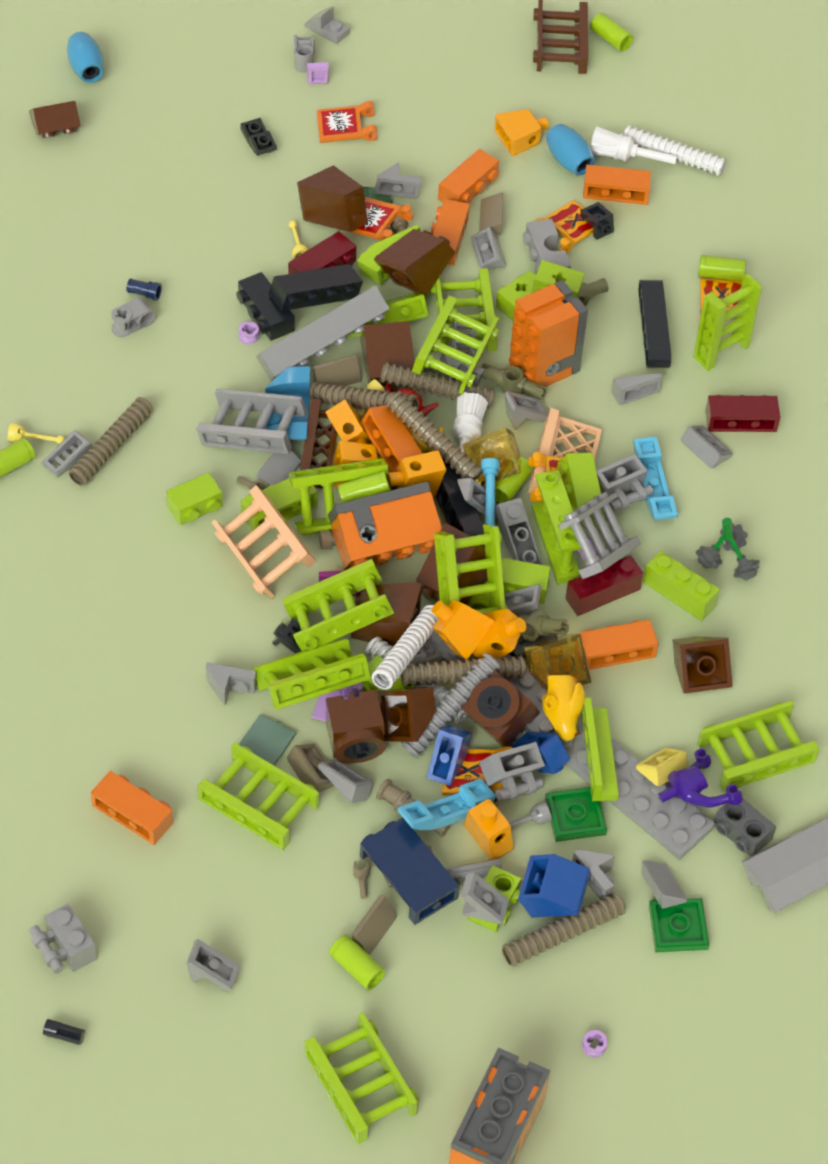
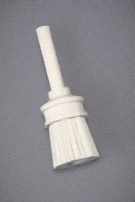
(623, 147)
(469, 417)

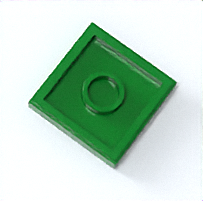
(575, 814)
(679, 926)

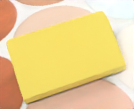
(661, 764)

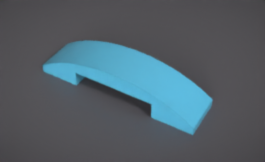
(660, 503)
(448, 809)

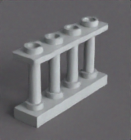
(251, 438)
(614, 549)

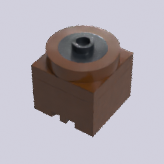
(500, 709)
(355, 727)

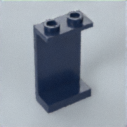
(410, 869)

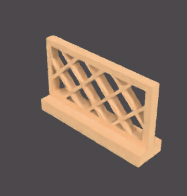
(549, 440)

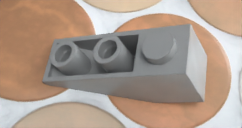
(517, 531)

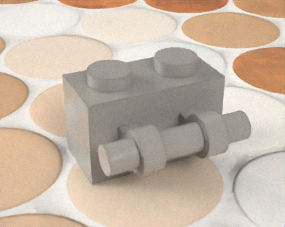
(623, 478)
(512, 764)
(70, 938)

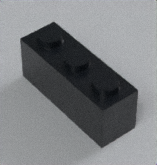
(260, 306)

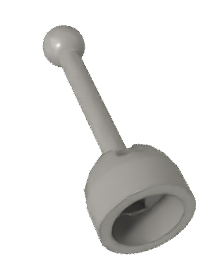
(539, 814)

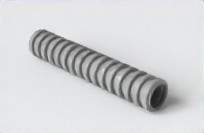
(453, 702)

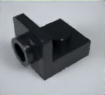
(599, 218)
(284, 635)

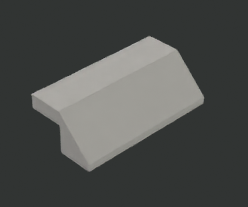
(791, 866)

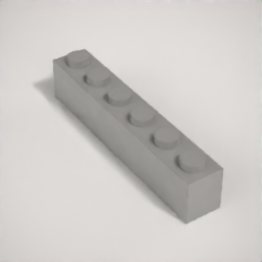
(323, 332)

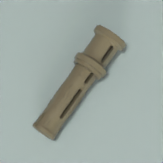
(398, 798)

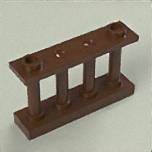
(579, 30)

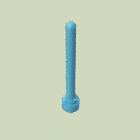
(490, 469)

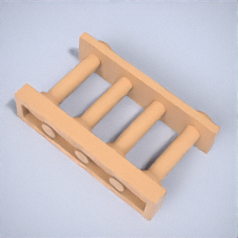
(285, 537)

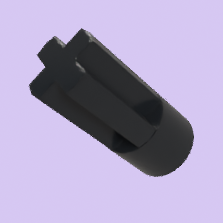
(63, 1032)

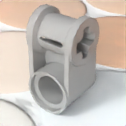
(304, 52)
(133, 315)

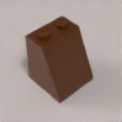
(333, 200)
(416, 260)
(386, 344)
(428, 574)
(406, 604)

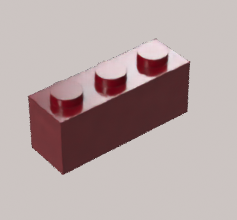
(331, 252)
(742, 413)
(604, 587)

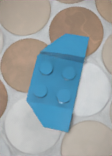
(292, 382)

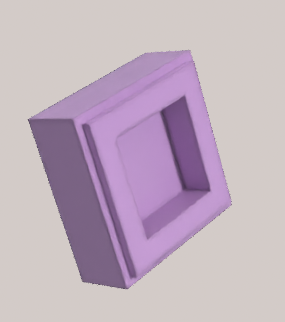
(317, 73)

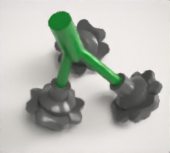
(732, 538)

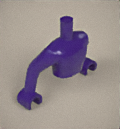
(690, 781)

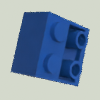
(553, 886)

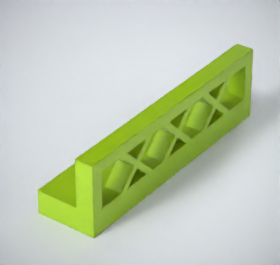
(402, 309)
(599, 753)

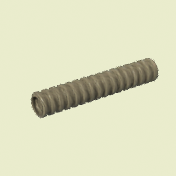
(431, 383)
(356, 397)
(433, 436)
(110, 441)
(454, 671)
(563, 929)

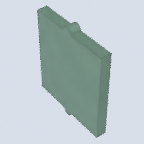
(268, 739)

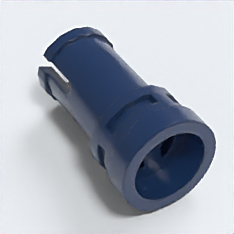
(149, 290)

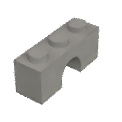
(541, 239)

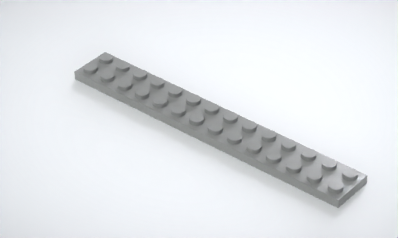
(671, 823)

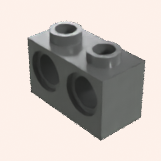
(748, 822)

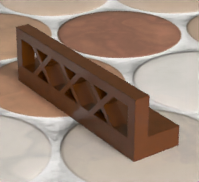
(313, 434)

